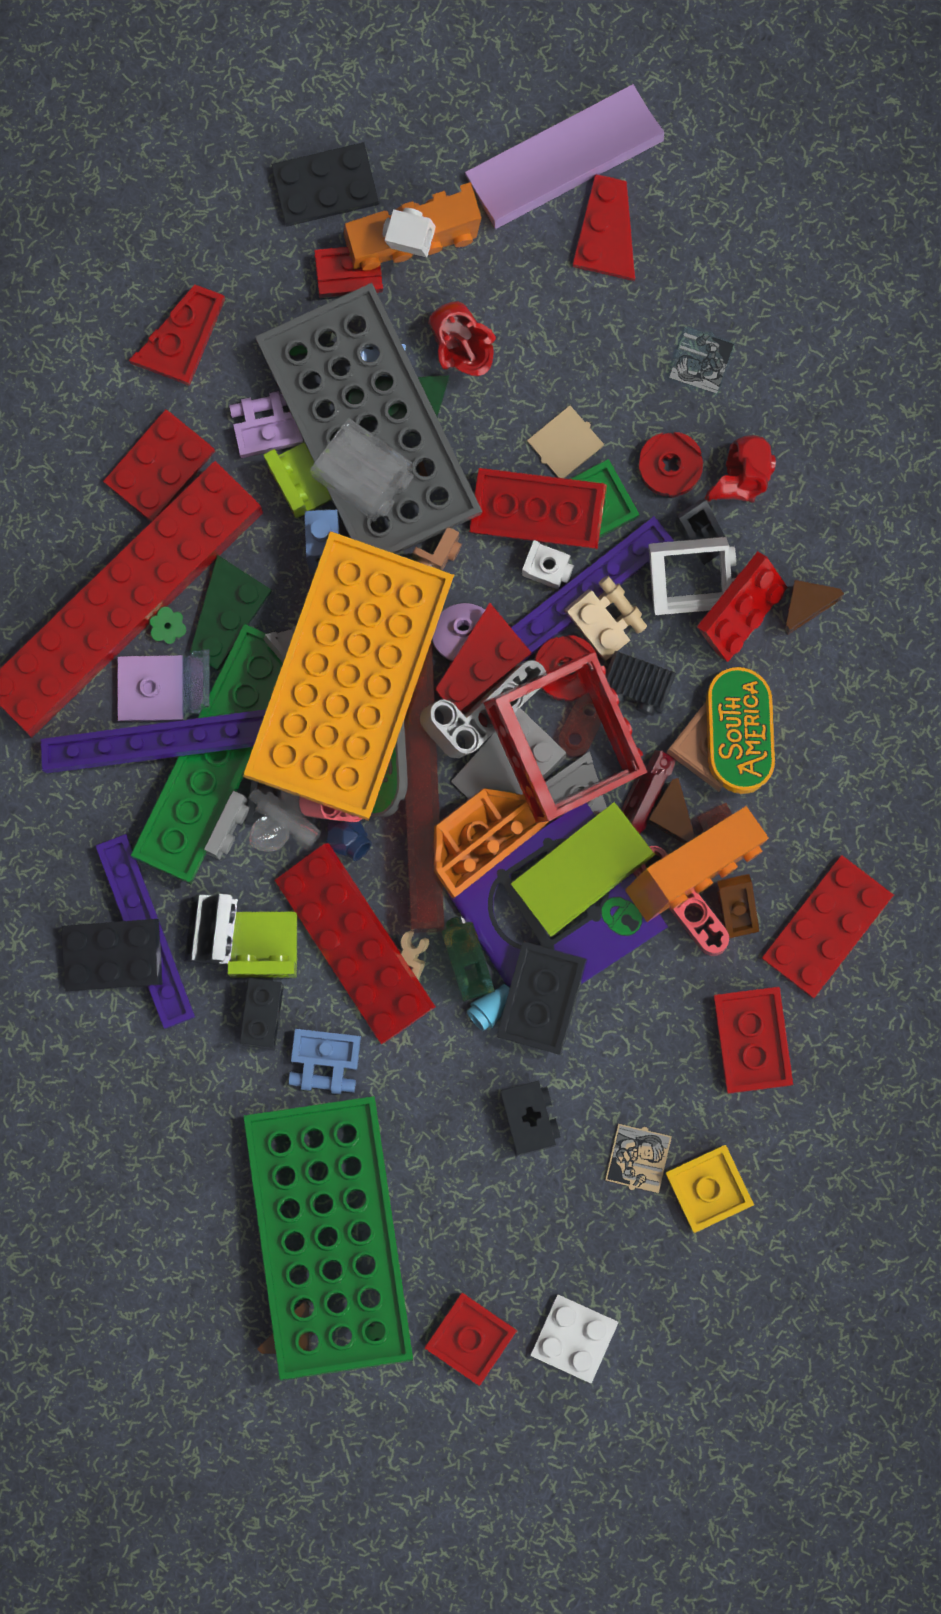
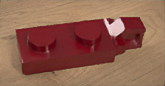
(647, 789)

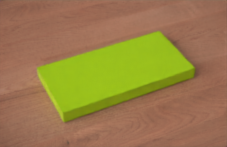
(582, 869)

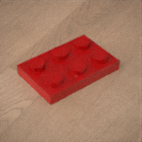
(159, 465)
(742, 607)
(753, 1040)

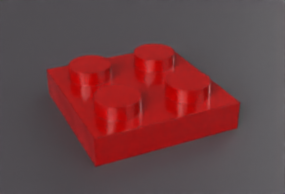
(470, 1339)

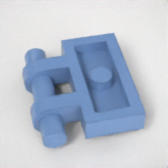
(324, 1050)

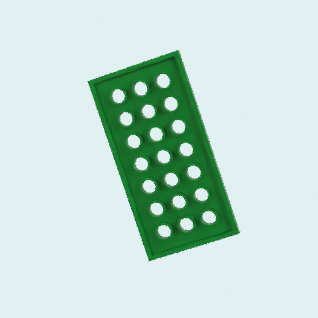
(380, 1246)

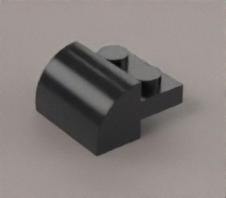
(211, 929)

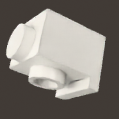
(536, 571)

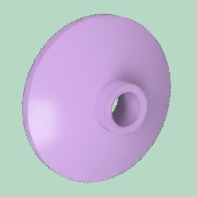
(447, 636)

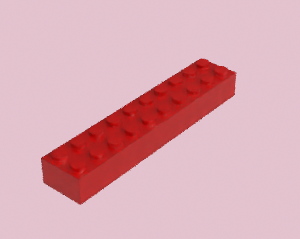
(125, 597)

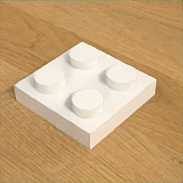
(574, 1338)

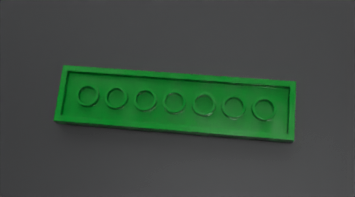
(204, 782)

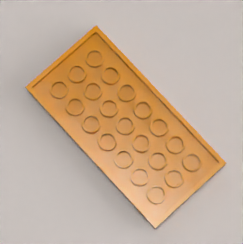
(348, 676)

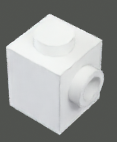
(409, 232)

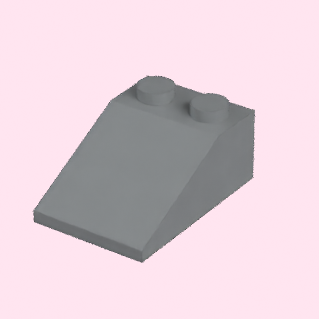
(492, 769)

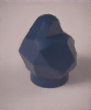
(348, 839)

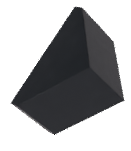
(700, 523)

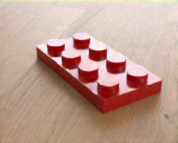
(539, 508)
(827, 926)

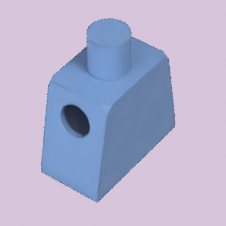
(317, 529)

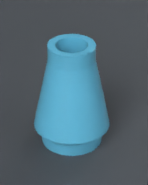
(489, 1008)

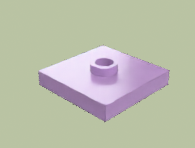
(150, 688)

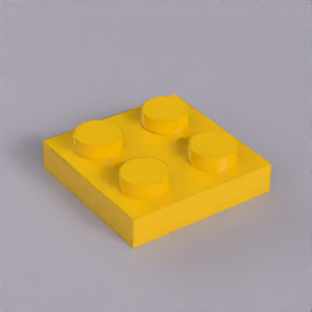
(709, 1189)

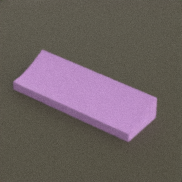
(564, 156)

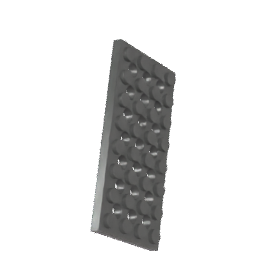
(406, 390)

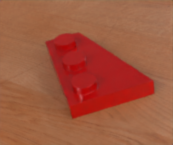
(606, 231)
(182, 338)
(483, 660)

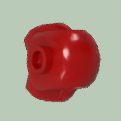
(462, 339)
(748, 470)

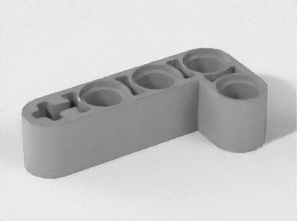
(468, 724)

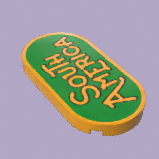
(740, 730)

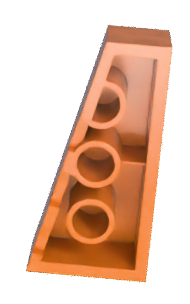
(455, 220)
(697, 863)

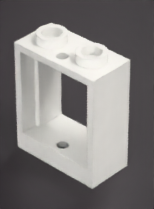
(688, 603)

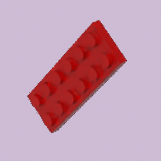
(355, 943)

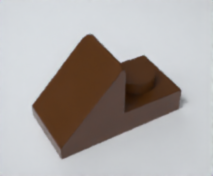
(738, 905)

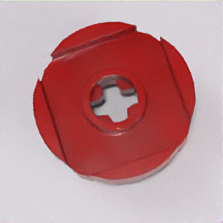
(670, 446)
(564, 649)

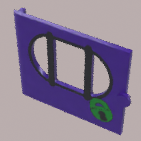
(601, 937)

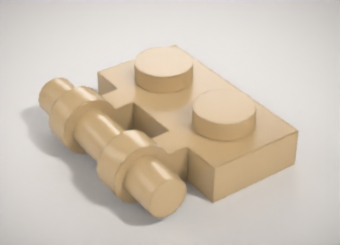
(597, 623)

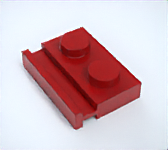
(337, 274)

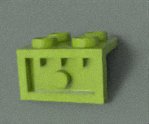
(295, 480)
(264, 945)

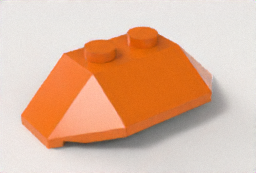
(480, 836)

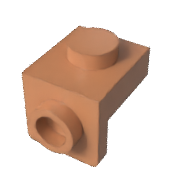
(447, 549)

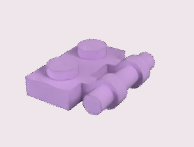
(266, 433)

